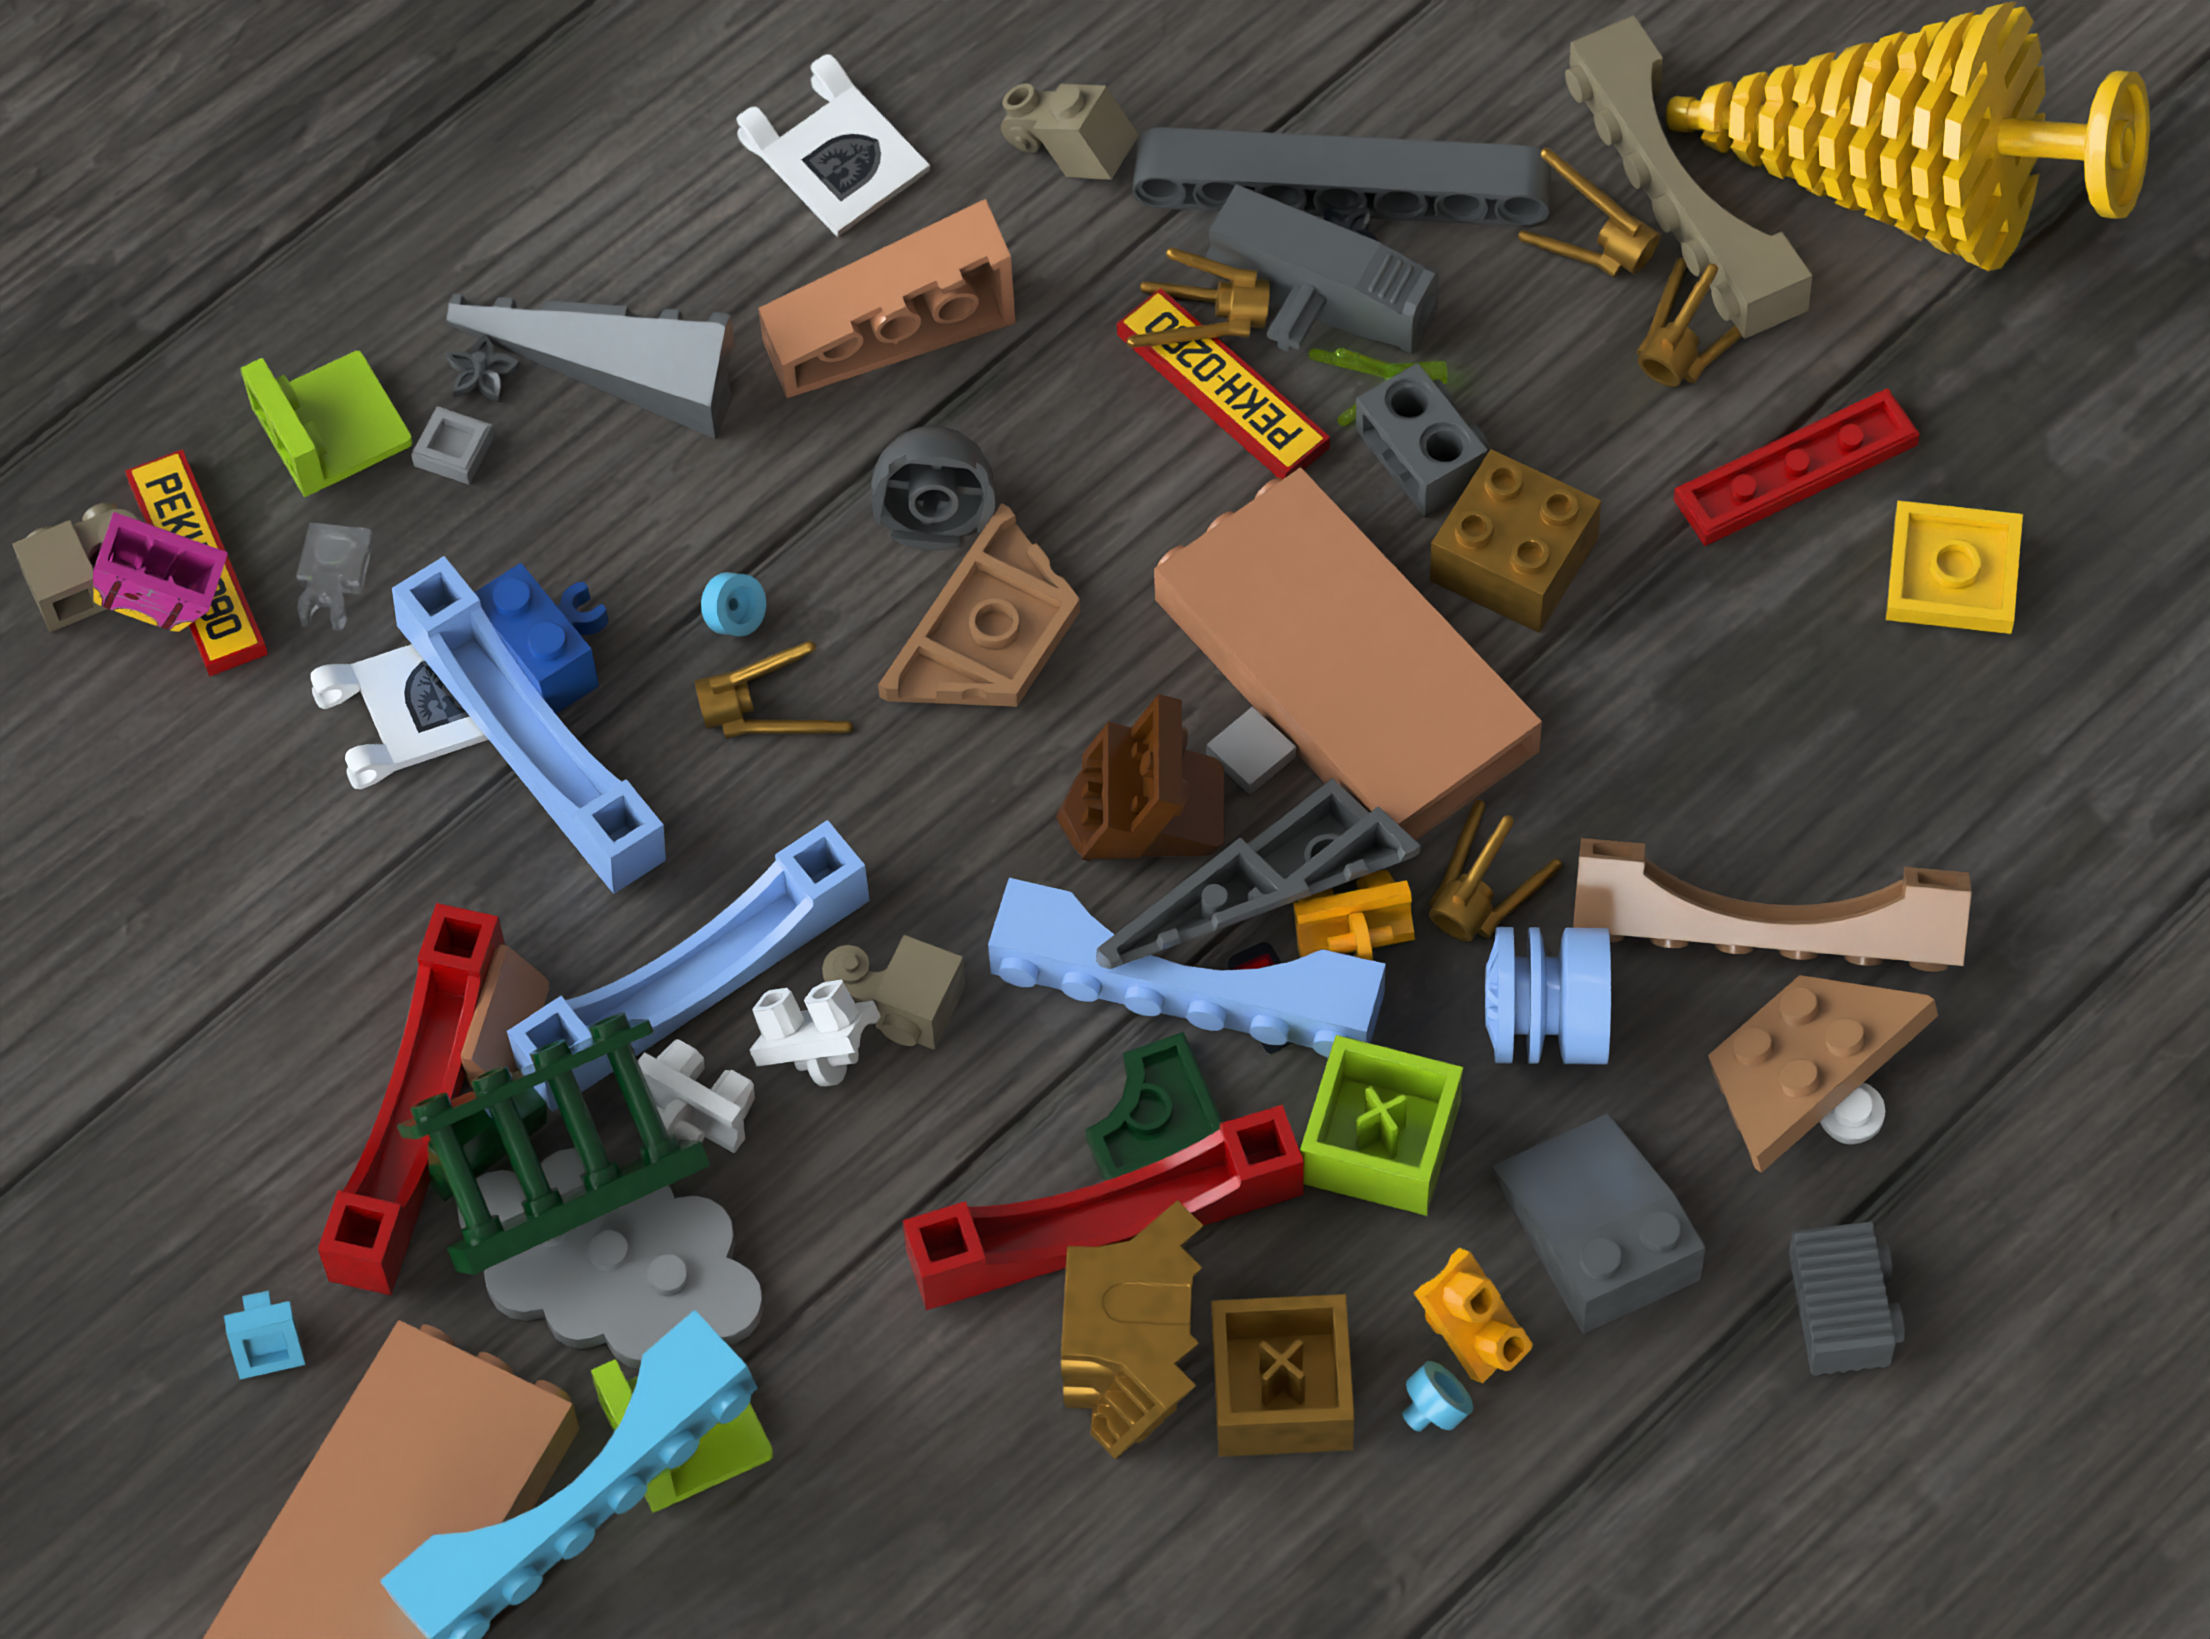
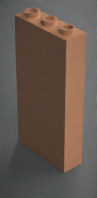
(1346, 656)
(415, 1454)

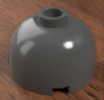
(932, 488)

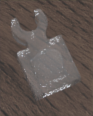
(330, 565)

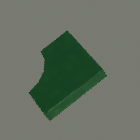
(1160, 1109)
(482, 1140)

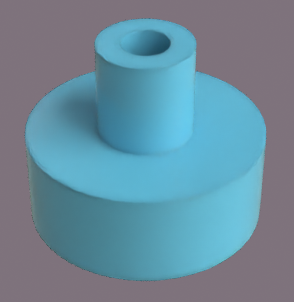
(733, 604)
(1436, 1398)

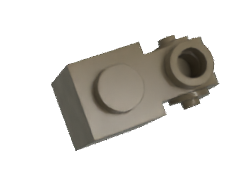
(1075, 123)
(61, 565)
(911, 995)

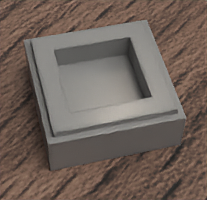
(453, 445)
(1251, 750)

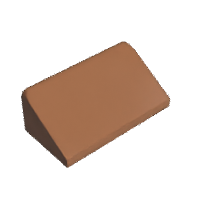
(508, 997)

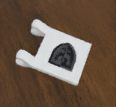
(839, 158)
(408, 706)

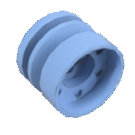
(1550, 995)

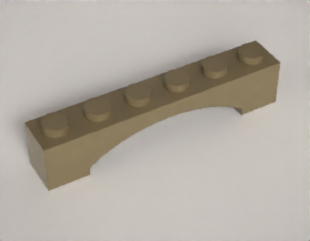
(1758, 274)

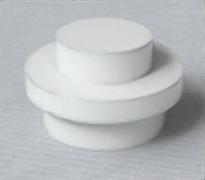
(1856, 1117)

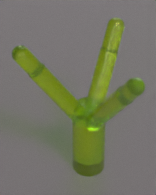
(1363, 363)

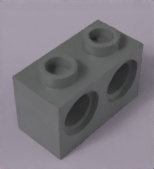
(1411, 444)

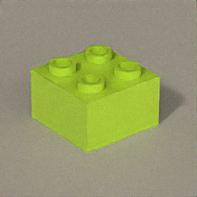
(1381, 1125)

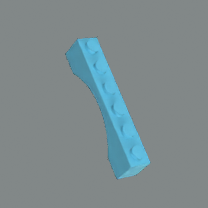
(467, 1578)

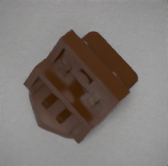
(1145, 792)

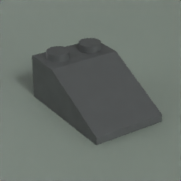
(1601, 1222)

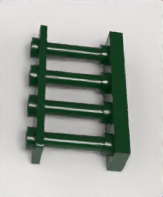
(604, 1184)

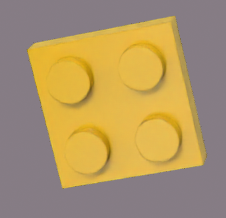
(1954, 567)

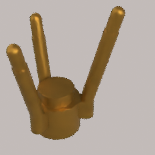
(1624, 237)
(1240, 301)
(1672, 351)
(728, 696)
(1464, 905)

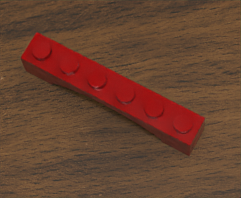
(385, 1193)
(985, 1248)

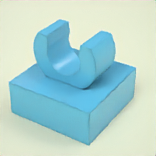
(264, 1336)

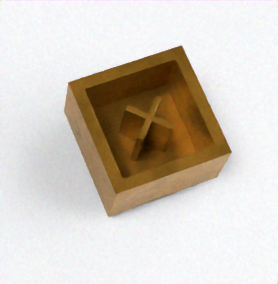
(1515, 540)
(1282, 1375)

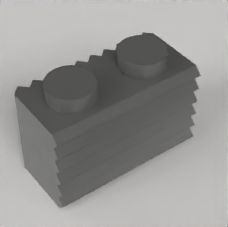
(1844, 1298)

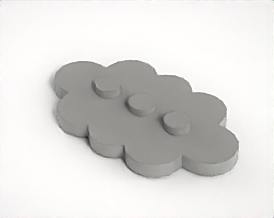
(625, 1272)

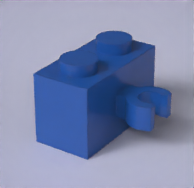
(545, 636)

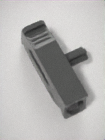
(1324, 273)

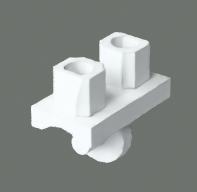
(817, 1038)
(691, 1108)

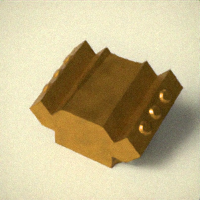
(1129, 1329)

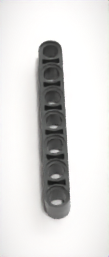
(1345, 174)

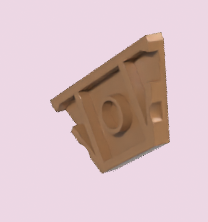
(987, 626)
(1810, 1055)

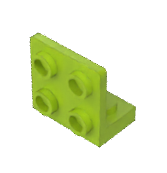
(326, 419)
(721, 1452)

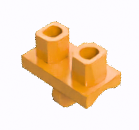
(1355, 920)
(1473, 1318)

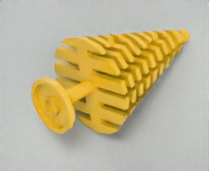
(1930, 131)

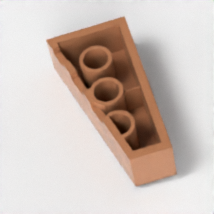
(893, 303)

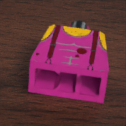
(155, 574)

